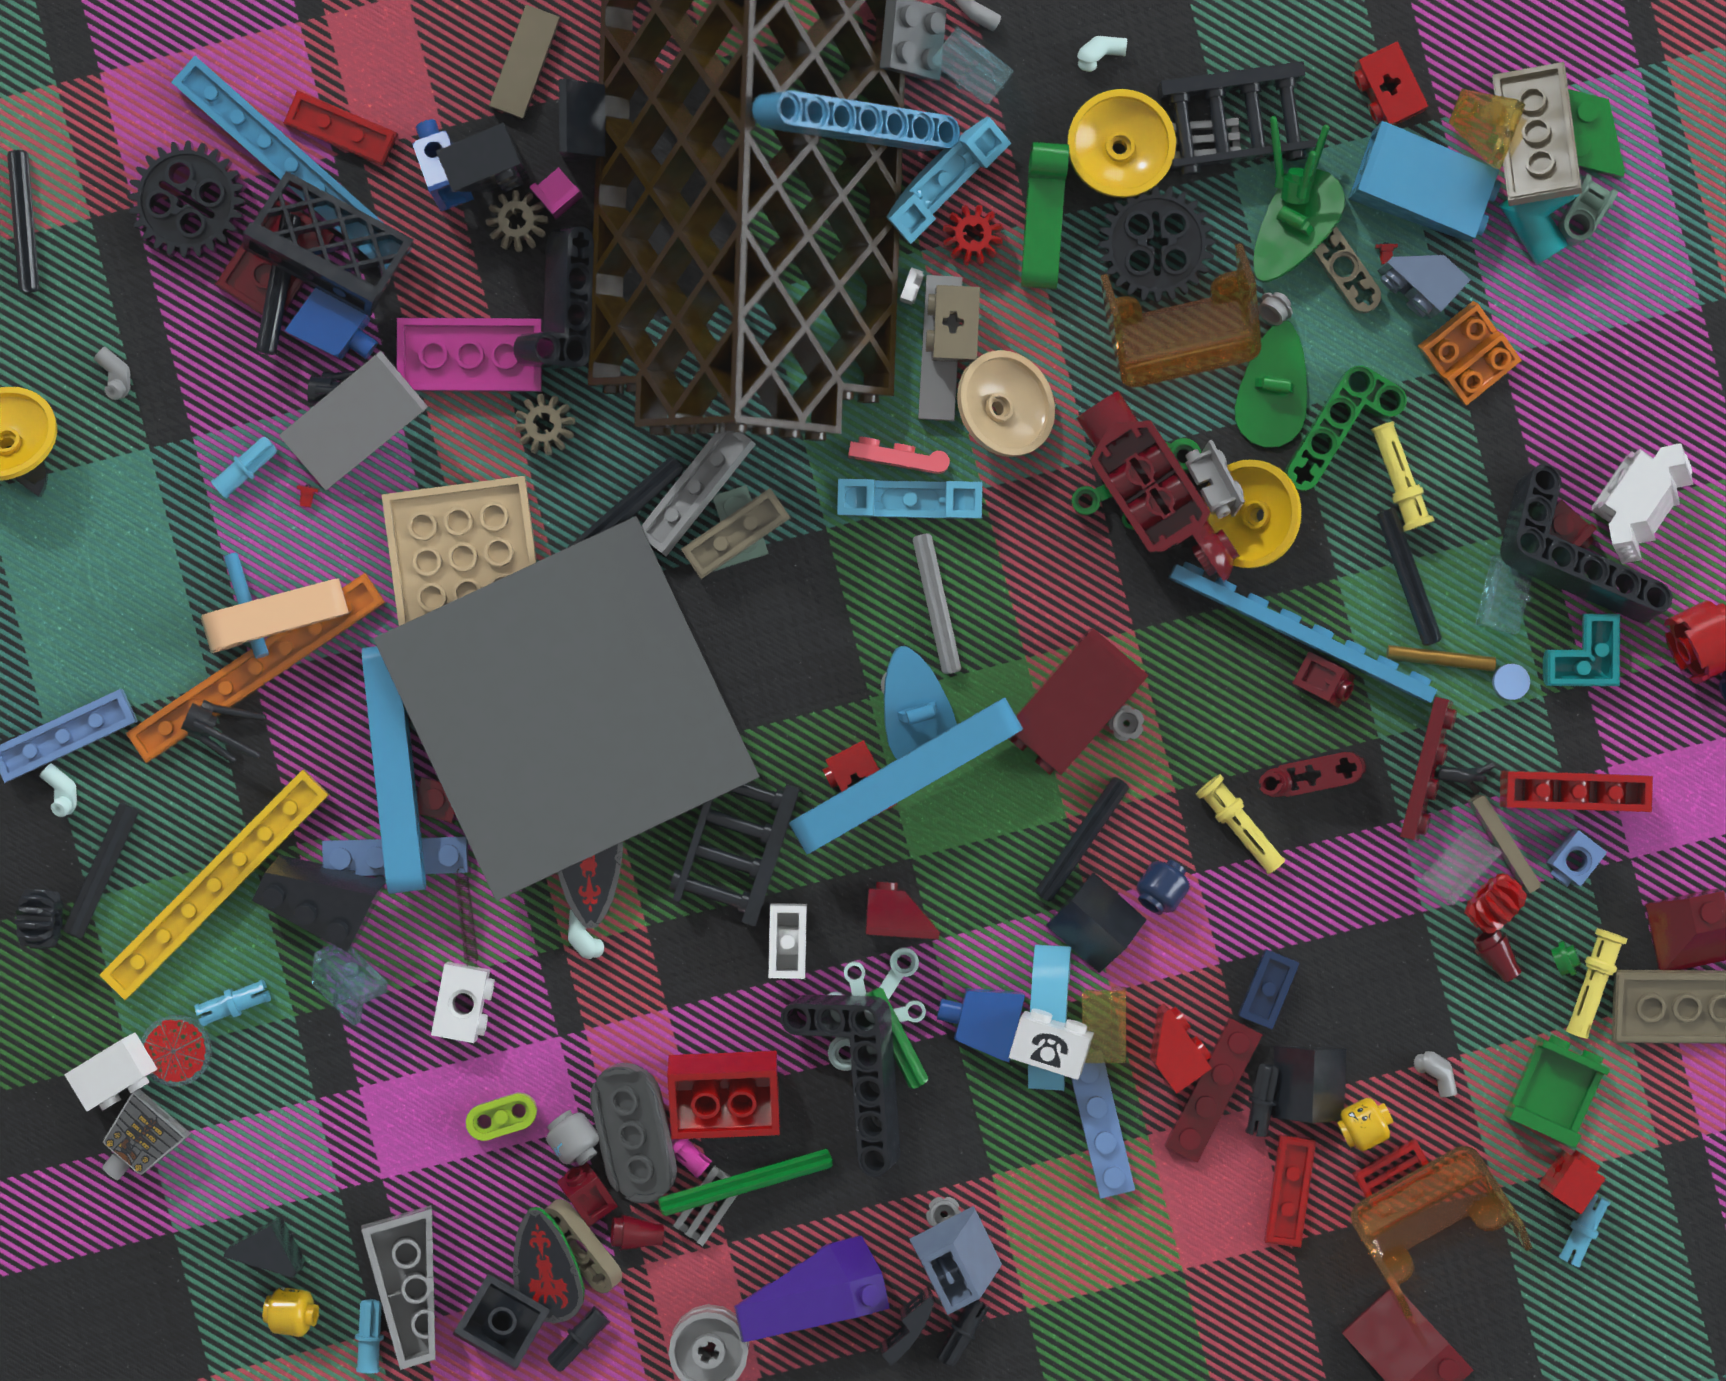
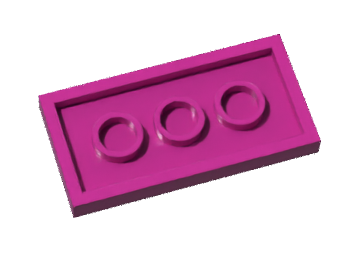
(465, 354)

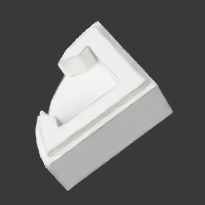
(912, 286)

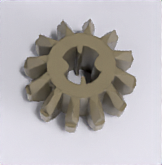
(529, 214)
(555, 418)

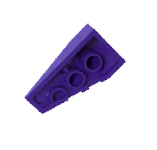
(824, 1289)

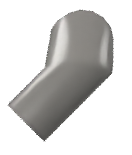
(979, 13)
(118, 374)
(1439, 1069)

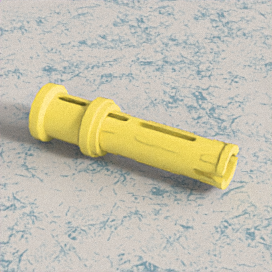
(1407, 493)
(1231, 807)
(1600, 966)

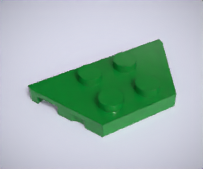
(1595, 134)

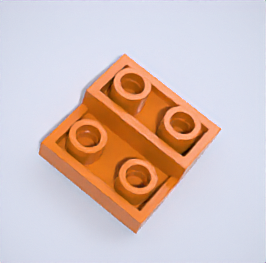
(1469, 353)

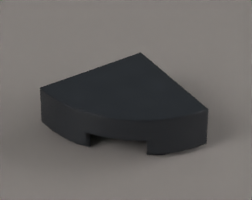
(35, 479)

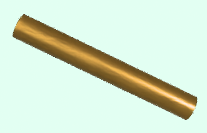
(1441, 658)

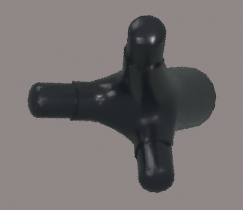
(1465, 776)

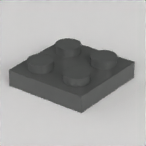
(912, 38)

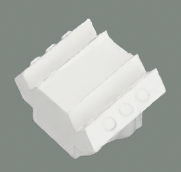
(1641, 497)

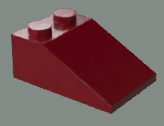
(1404, 1347)

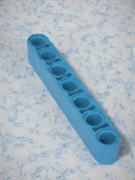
(855, 121)
(905, 775)
(393, 778)

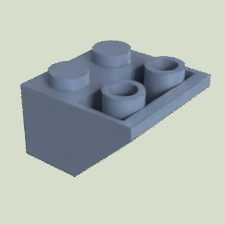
(1425, 281)
(957, 1259)

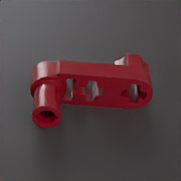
(1330, 774)

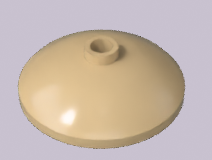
(1019, 396)

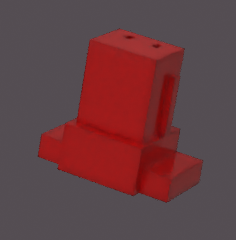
(1386, 251)
(307, 493)

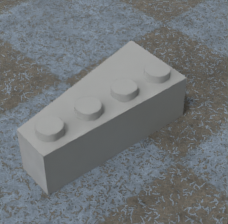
(403, 1270)

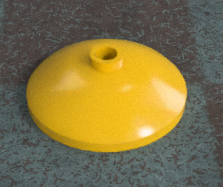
(1125, 119)
(27, 427)
(1273, 492)

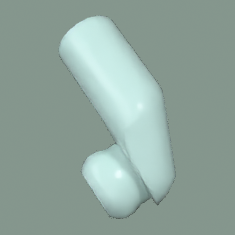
(1097, 48)
(64, 790)
(582, 941)

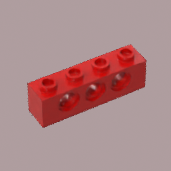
(1576, 791)

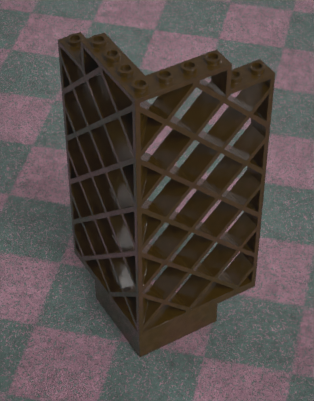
(743, 186)

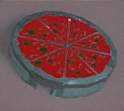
(178, 1049)

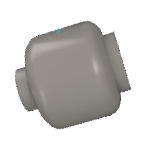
(572, 1138)

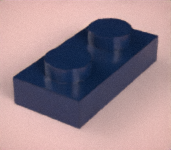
(1268, 988)

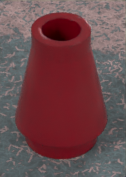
(1498, 954)
(635, 1233)

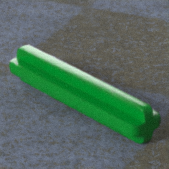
(903, 1050)

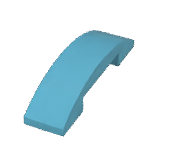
(944, 175)
(909, 499)
(1049, 994)

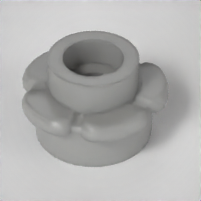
(1275, 308)
(1133, 730)
(937, 1206)

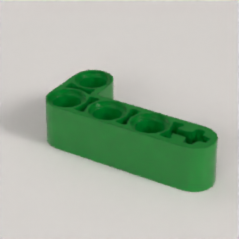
(1044, 215)
(1336, 432)

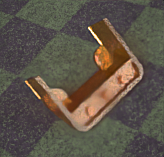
(1188, 335)
(1426, 1204)

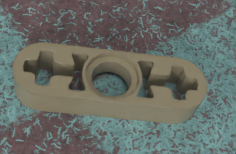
(1358, 268)
(604, 1271)

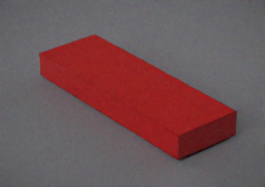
(340, 128)
(1290, 1190)

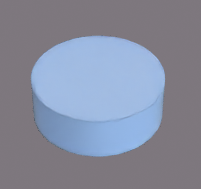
(1511, 681)

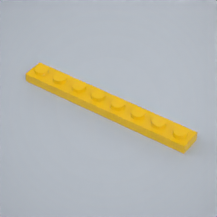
(214, 884)

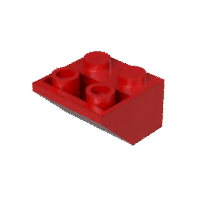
(1174, 1052)

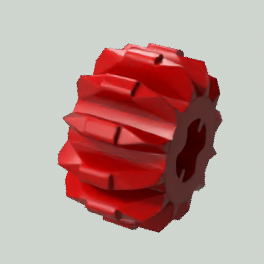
(972, 222)
(1495, 903)

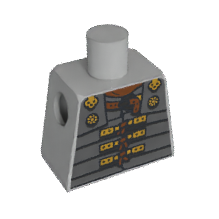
(141, 1136)

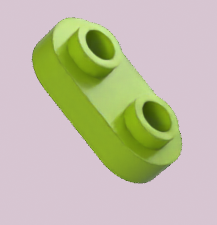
(502, 1116)

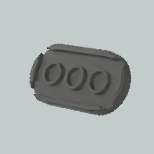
(633, 1132)

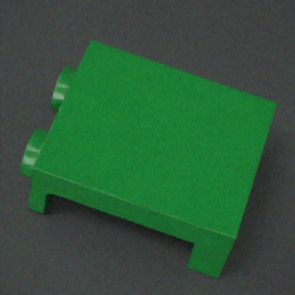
(1556, 1090)

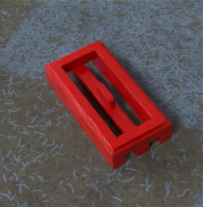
(1386, 1159)

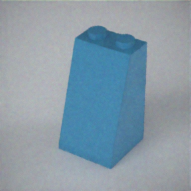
(1425, 183)

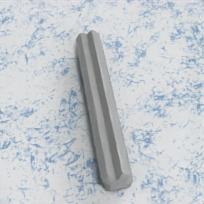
(936, 603)

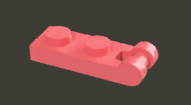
(901, 456)

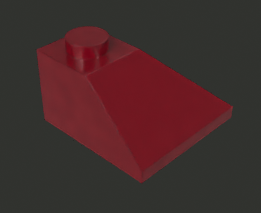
(896, 914)
(1688, 929)

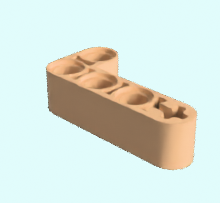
(274, 615)

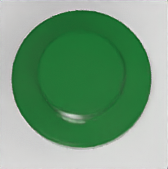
(1566, 958)

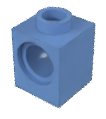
(1590, 853)

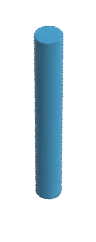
(243, 595)

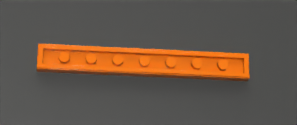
(249, 674)

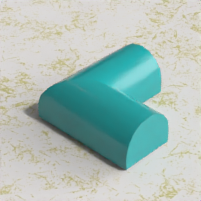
(1536, 226)
(1597, 661)

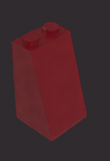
(1076, 702)

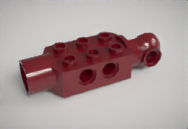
(1152, 485)

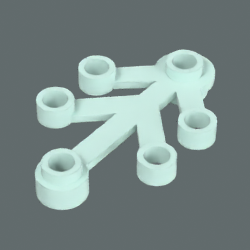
(888, 985)

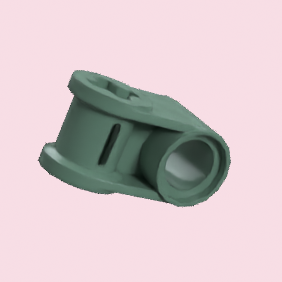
(1588, 209)

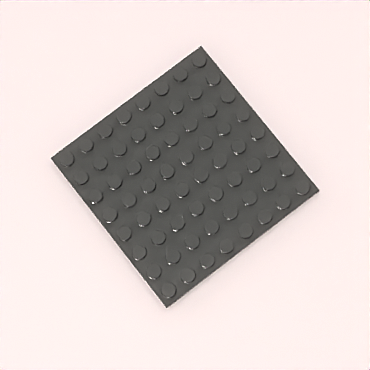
(566, 708)

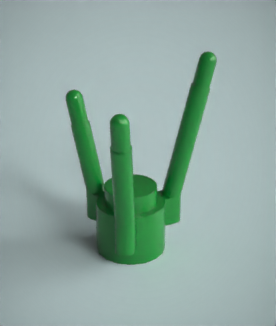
(1299, 181)

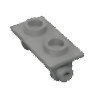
(1224, 494)

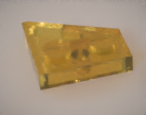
(1487, 123)

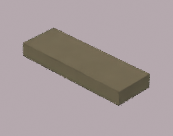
(524, 62)
(735, 533)
(1504, 842)

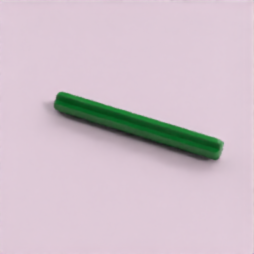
(745, 1182)

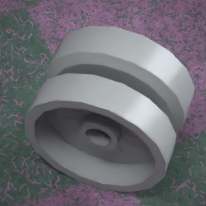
(694, 1332)

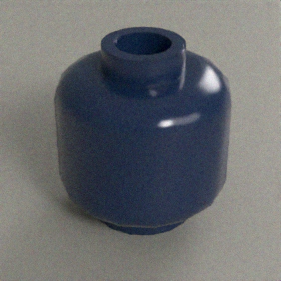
(1162, 886)

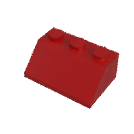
(723, 1095)

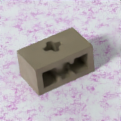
(963, 303)

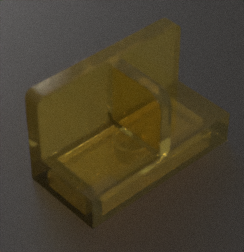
(1105, 1016)

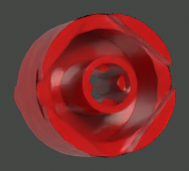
(1699, 640)

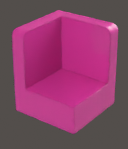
(556, 193)

